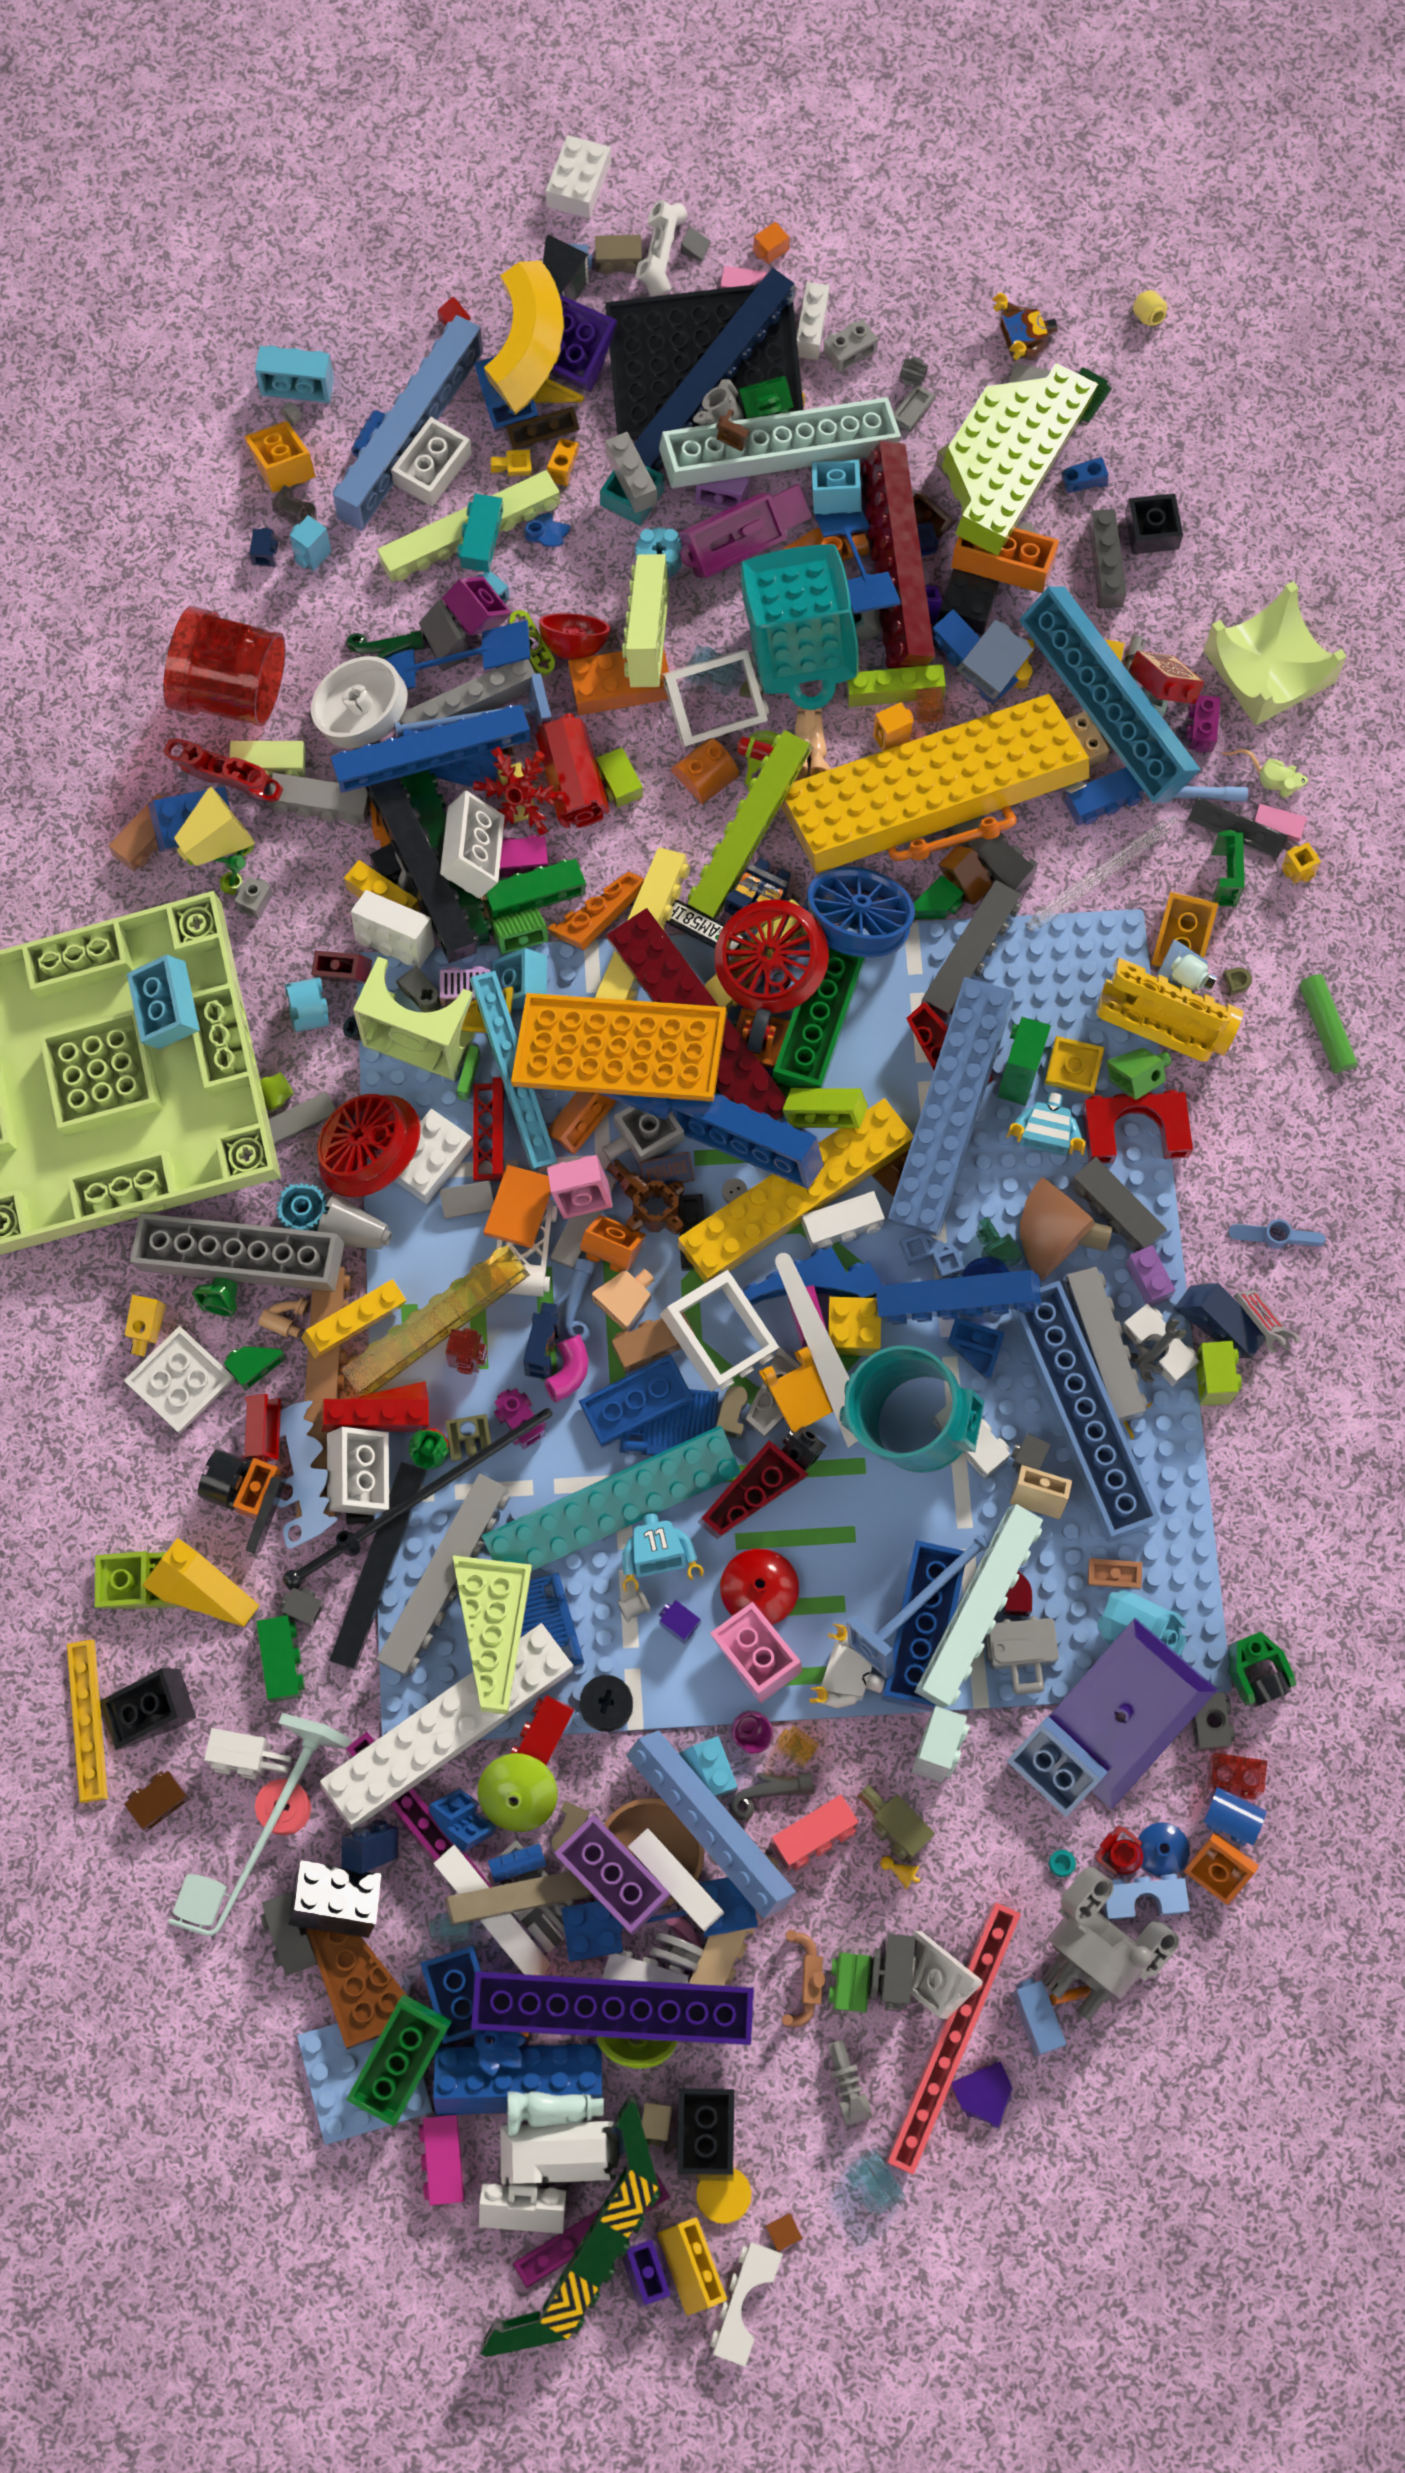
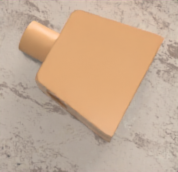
(624, 1297)

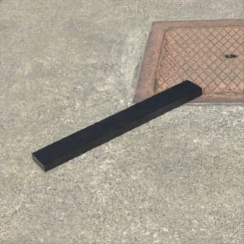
(376, 1571)

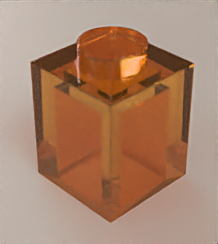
(929, 705)

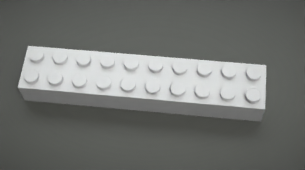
(438, 1733)

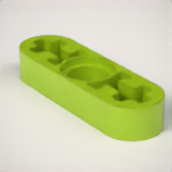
(534, 633)

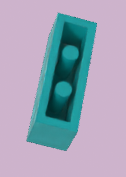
(480, 532)

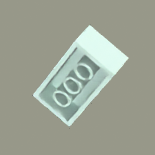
(940, 1745)

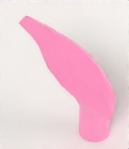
(684, 1930)

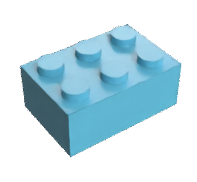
(294, 374)
(163, 1002)

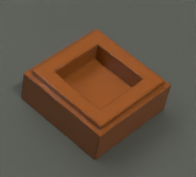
(783, 2232)

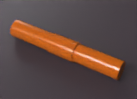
(1071, 1995)

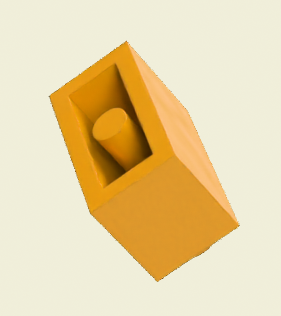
(893, 726)

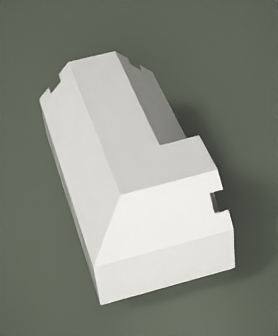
(559, 2153)

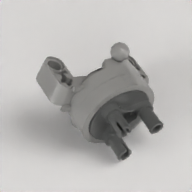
(1099, 1951)

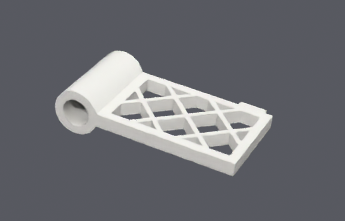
(537, 1282)

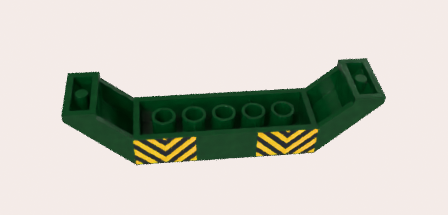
(595, 2255)

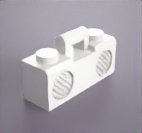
(522, 2208)

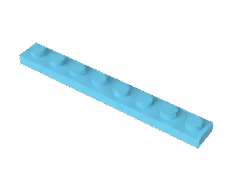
(504, 1046)

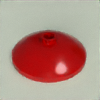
(773, 1600)

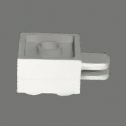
(242, 1754)

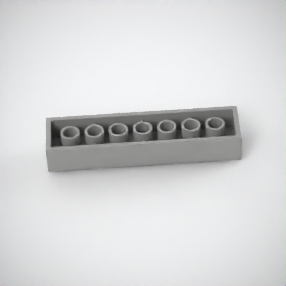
(237, 1252)

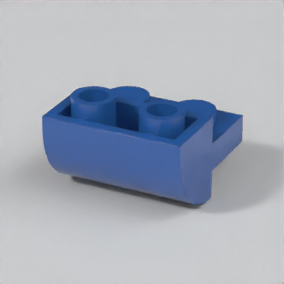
(1234, 1817)

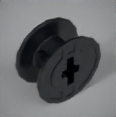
(596, 1691)

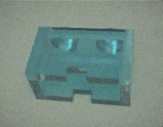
(722, 677)

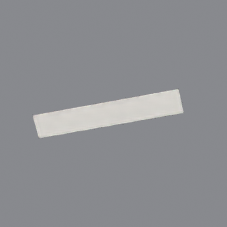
(504, 1927)

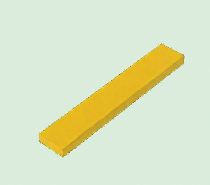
(87, 1721)

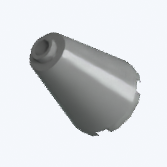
(354, 1225)

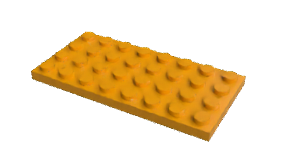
(619, 1047)

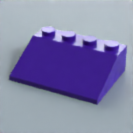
(582, 344)

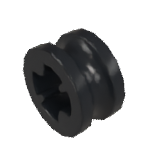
(351, 1030)

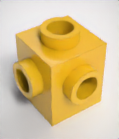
(1301, 863)

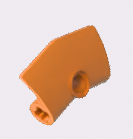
(815, 537)

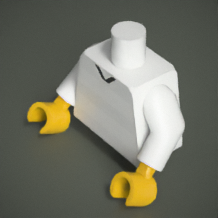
(845, 1675)

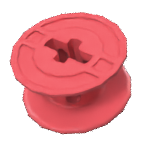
(290, 1820)

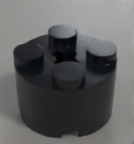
(223, 1478)

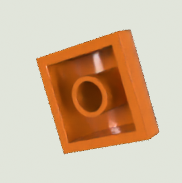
(706, 770)
(612, 1243)
(1221, 1868)

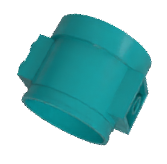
(879, 1377)

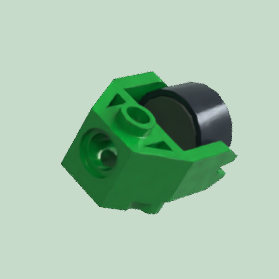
(1269, 1687)

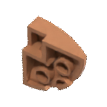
(1051, 1227)

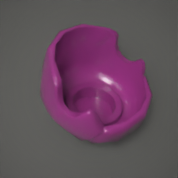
(752, 1731)

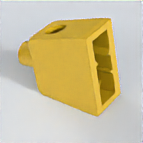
(148, 1313)

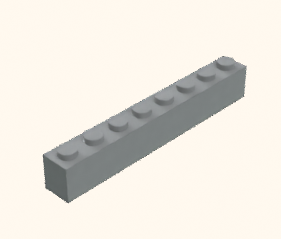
(439, 1580)

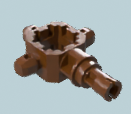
(639, 1192)

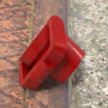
(1123, 1855)

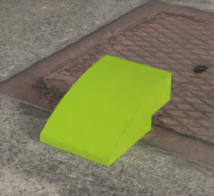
(121, 1579)

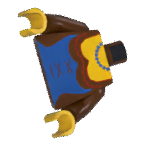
(1023, 329)

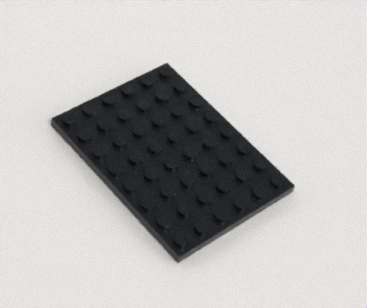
(668, 334)

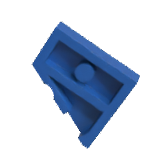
(976, 1345)

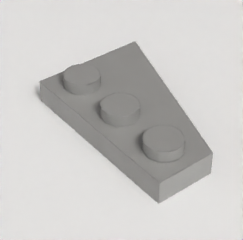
(764, 1412)

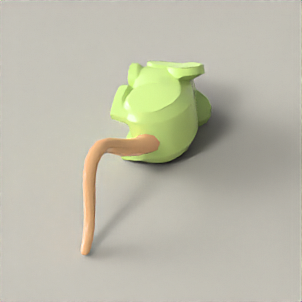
(1275, 775)

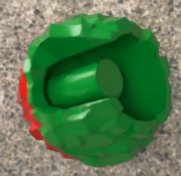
(428, 1448)

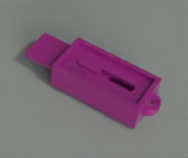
(742, 531)

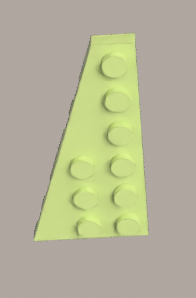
(493, 1613)

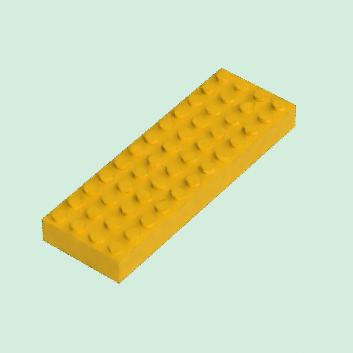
(934, 783)

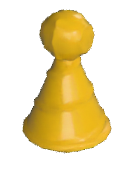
(905, 1873)

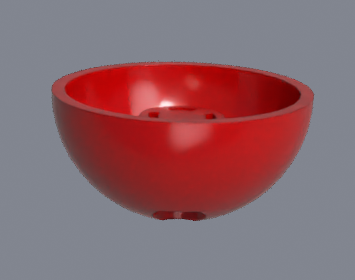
(573, 634)

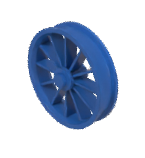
(860, 911)

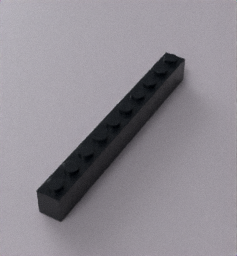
(423, 869)

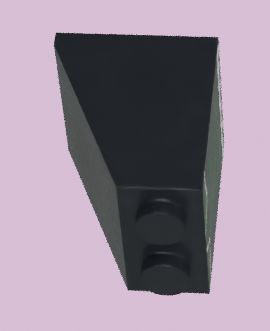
(567, 267)

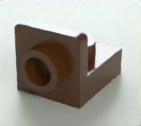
(731, 433)

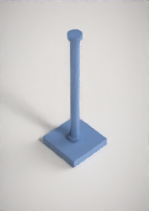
(537, 707)
(872, 1645)

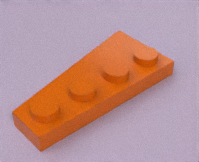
(590, 921)

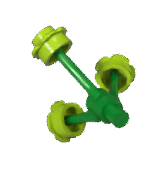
(232, 880)

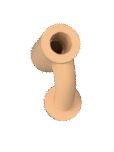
(281, 1325)

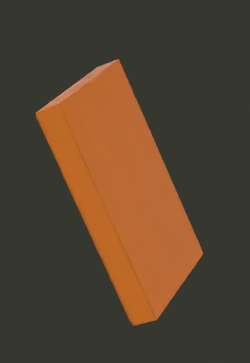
(519, 1207)

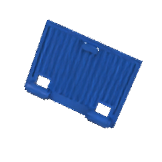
(676, 1426)
(553, 1614)

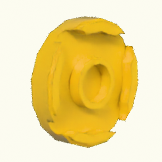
(724, 2199)

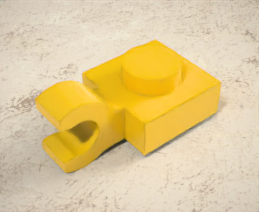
(516, 463)

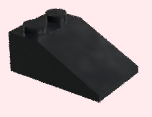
(148, 1708)

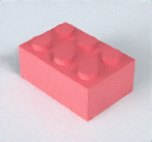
(815, 1833)

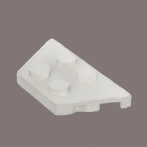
(939, 1978)

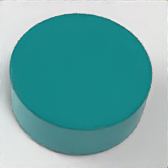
(1062, 1863)

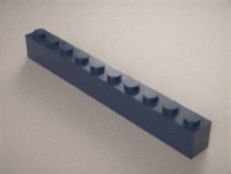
(718, 362)

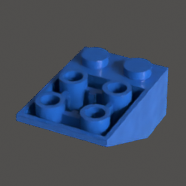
(498, 410)

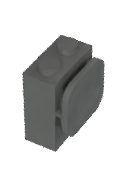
(893, 1973)

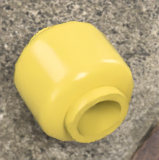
(1150, 308)

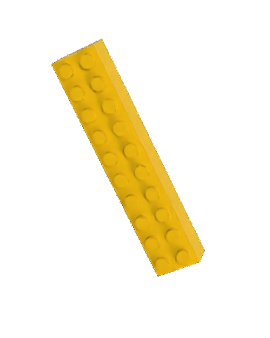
(778, 1204)

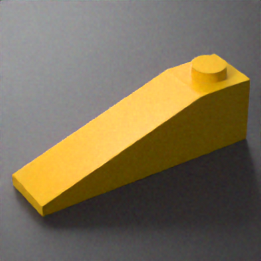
(194, 1583)

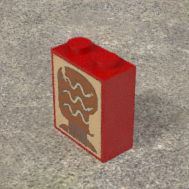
(1166, 677)

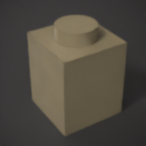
(656, 2123)

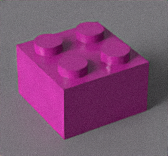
(476, 605)

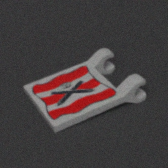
(1265, 1320)

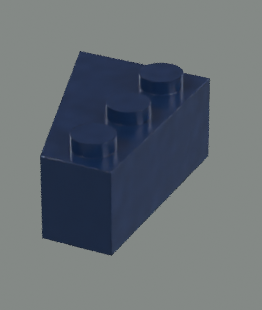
(1221, 1317)

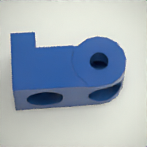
(1085, 475)

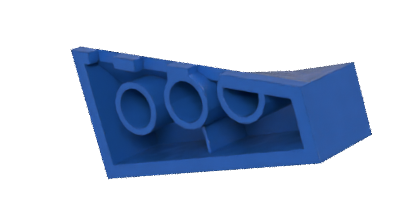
(956, 641)

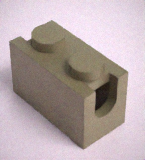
(618, 253)

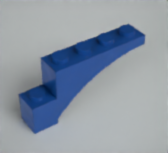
(826, 1275)

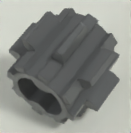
(913, 371)

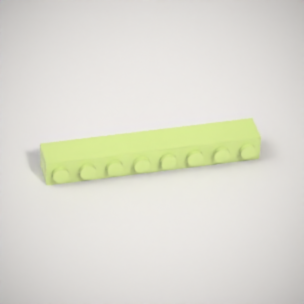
(442, 537)

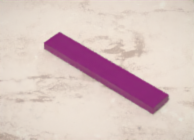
(560, 2248)

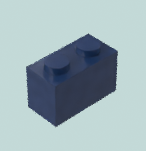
(369, 1846)

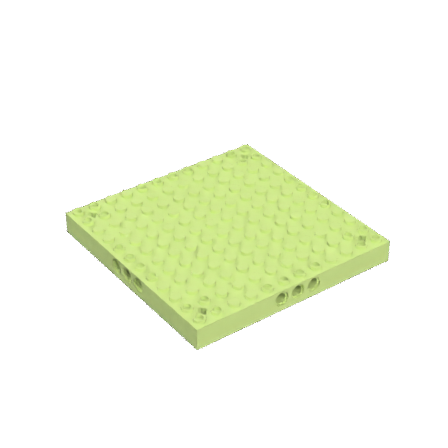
(96, 1116)

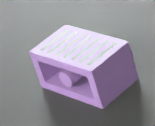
(454, 980)

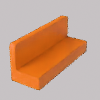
(579, 1119)

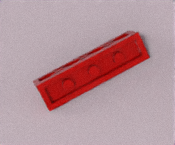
(497, 1131)

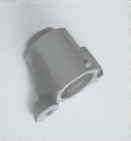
(718, 402)

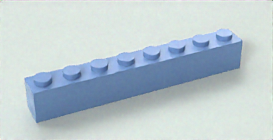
(711, 1824)

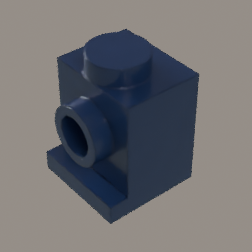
(263, 547)

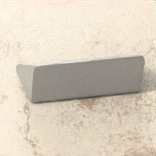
(466, 1199)

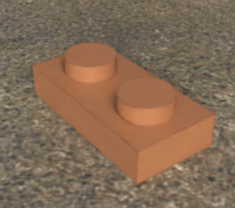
(1114, 1574)

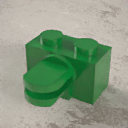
(766, 398)

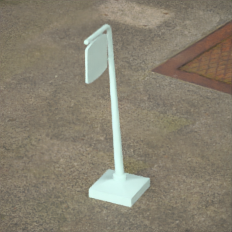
(201, 1895)

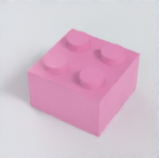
(579, 1187)

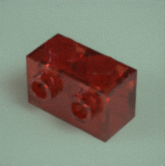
(466, 1351)

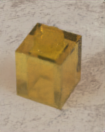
(797, 1746)

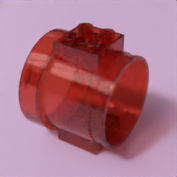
(223, 668)

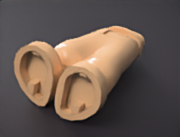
(810, 728)

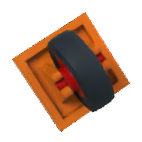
(762, 1034)

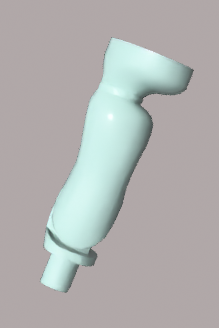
(548, 2109)

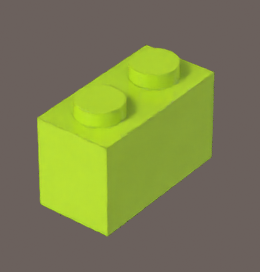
(619, 778)

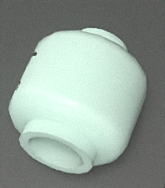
(1190, 972)

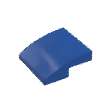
(460, 1821)

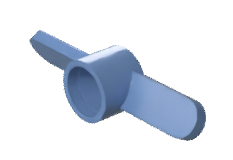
(1262, 1234)

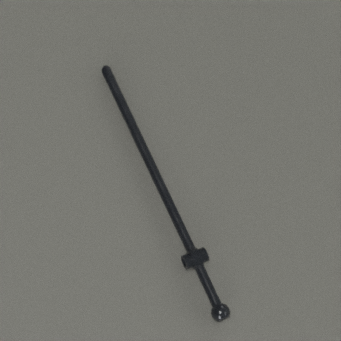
(349, 1542)

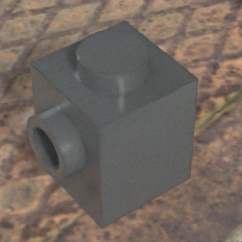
(1030, 1453)
(302, 1606)

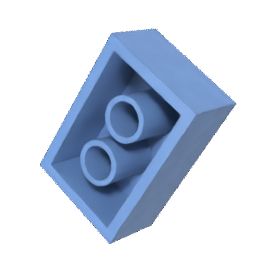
(1057, 1766)

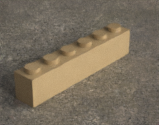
(721, 1953)

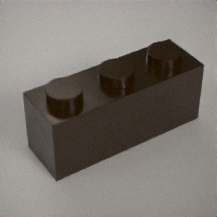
(542, 428)

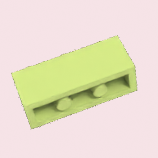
(273, 756)

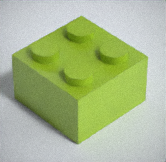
(1217, 1373)

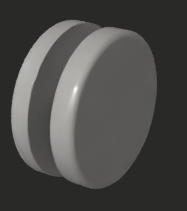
(678, 1952)

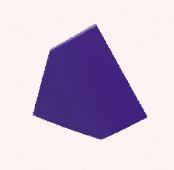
(984, 2094)

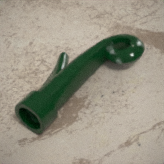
(385, 646)

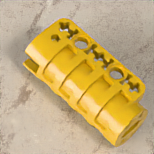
(1167, 1012)

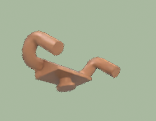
(812, 1980)

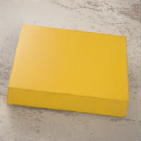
(1074, 1065)

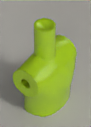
(275, 1091)

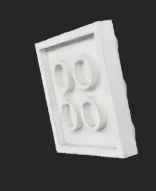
(179, 1380)

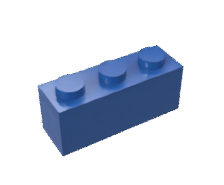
(1104, 796)

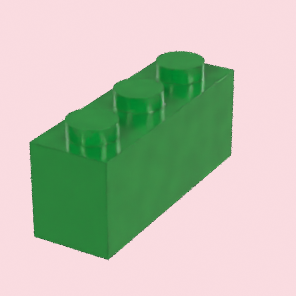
(280, 1658)

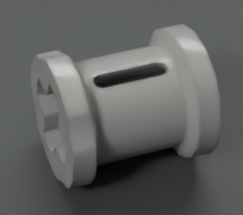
(634, 1606)

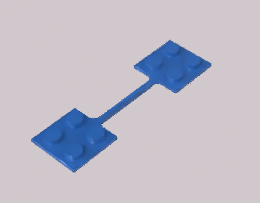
(866, 591)
(499, 648)
(596, 1933)

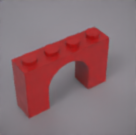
(1165, 1109)

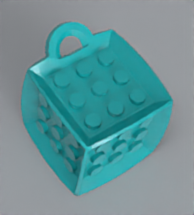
(800, 621)

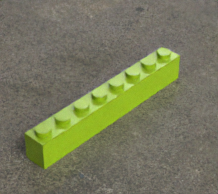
(750, 824)

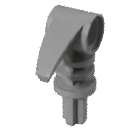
(854, 2106)

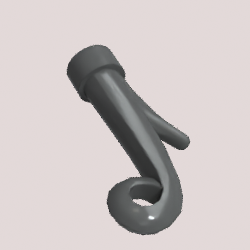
(773, 1787)

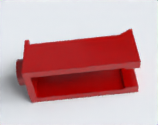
(262, 1428)

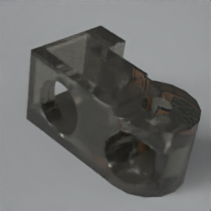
(292, 508)

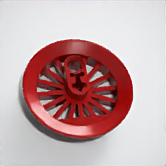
(754, 917)
(369, 1137)

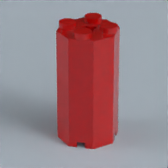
(573, 770)

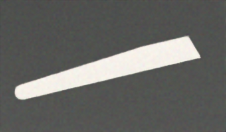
(819, 1343)

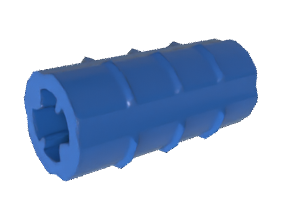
(372, 423)
(517, 1863)

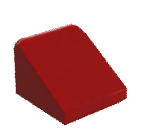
(450, 309)

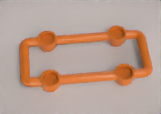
(988, 829)

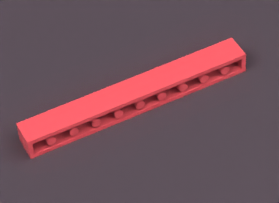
(951, 2042)

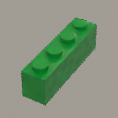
(535, 889)

